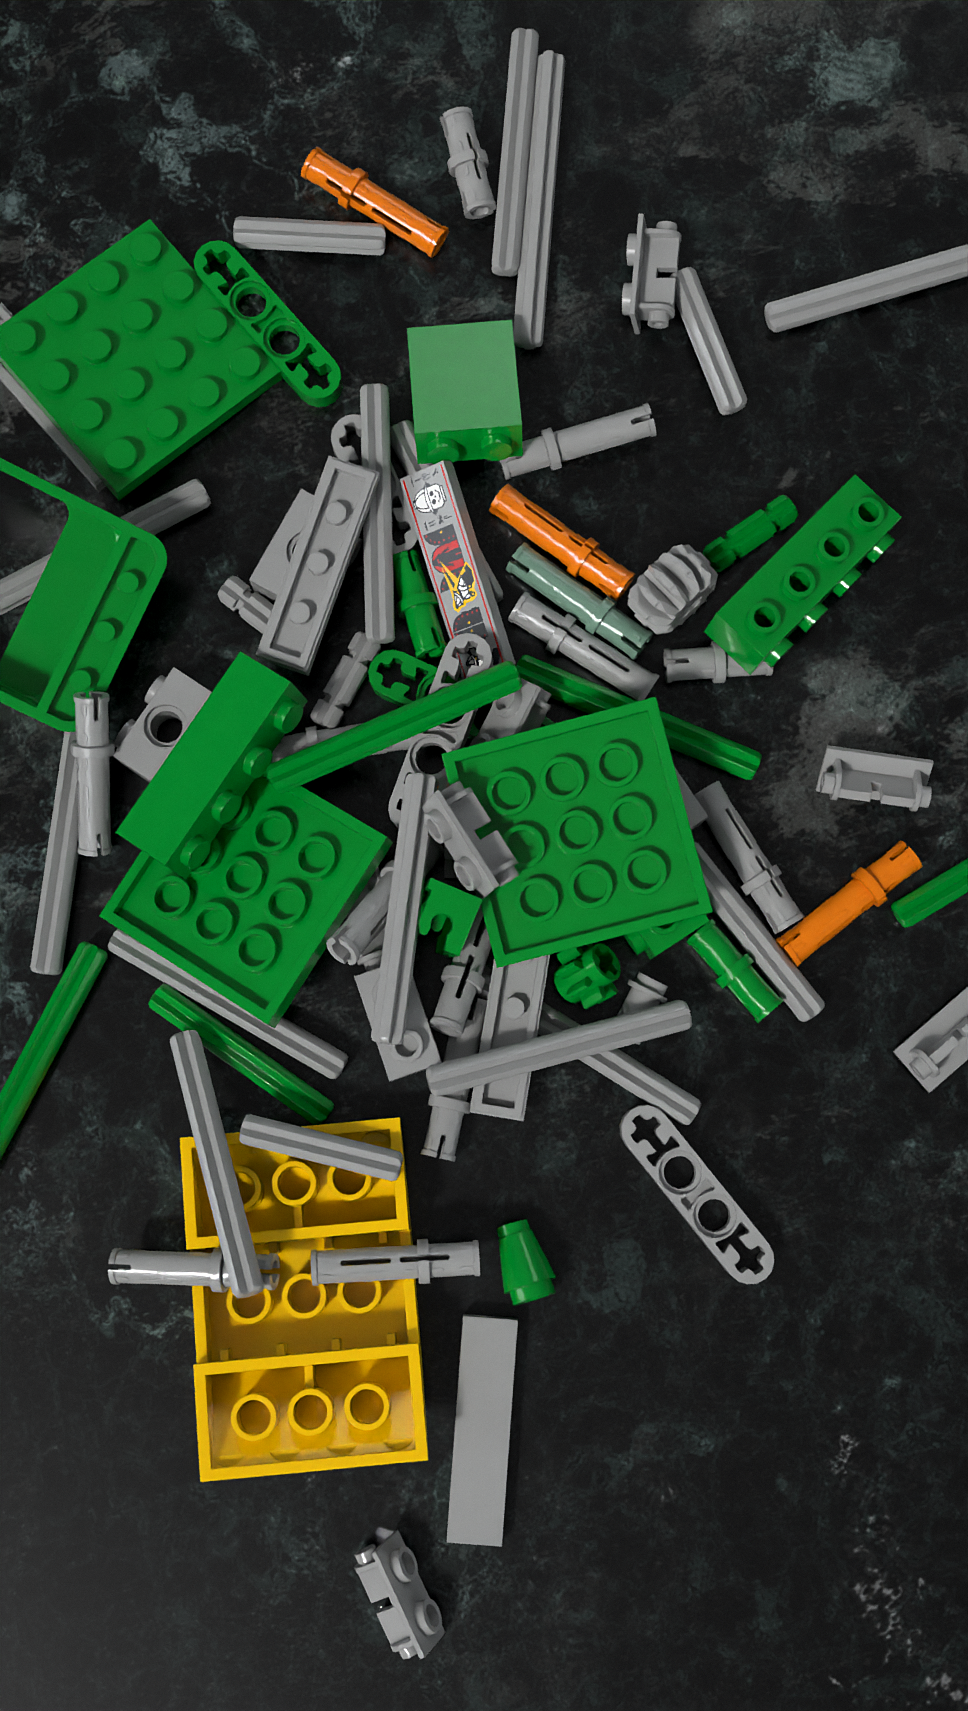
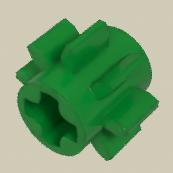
(587, 974)

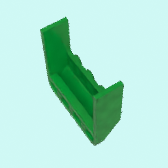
(79, 610)

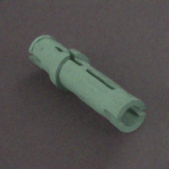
(579, 601)

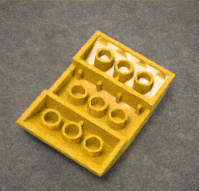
(304, 1368)

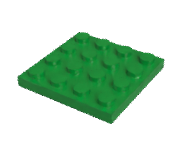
(134, 359)
(593, 830)
(259, 901)

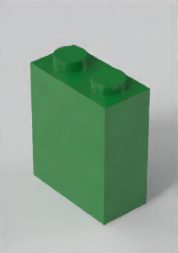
(465, 392)

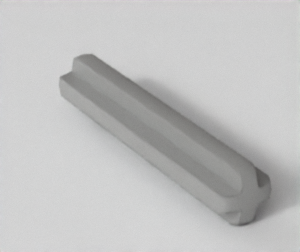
(309, 235)
(708, 342)
(321, 1147)

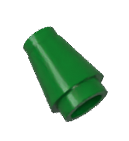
(523, 1264)

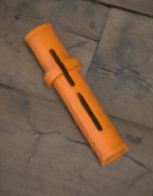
(357, 191)
(571, 549)
(863, 891)

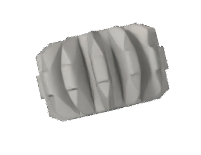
(672, 589)

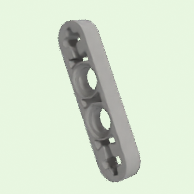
(445, 735)
(692, 1196)

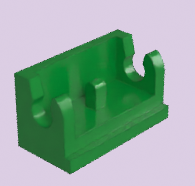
(452, 913)

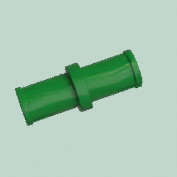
(417, 606)
(734, 971)

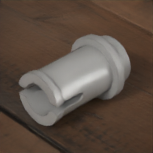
(643, 994)

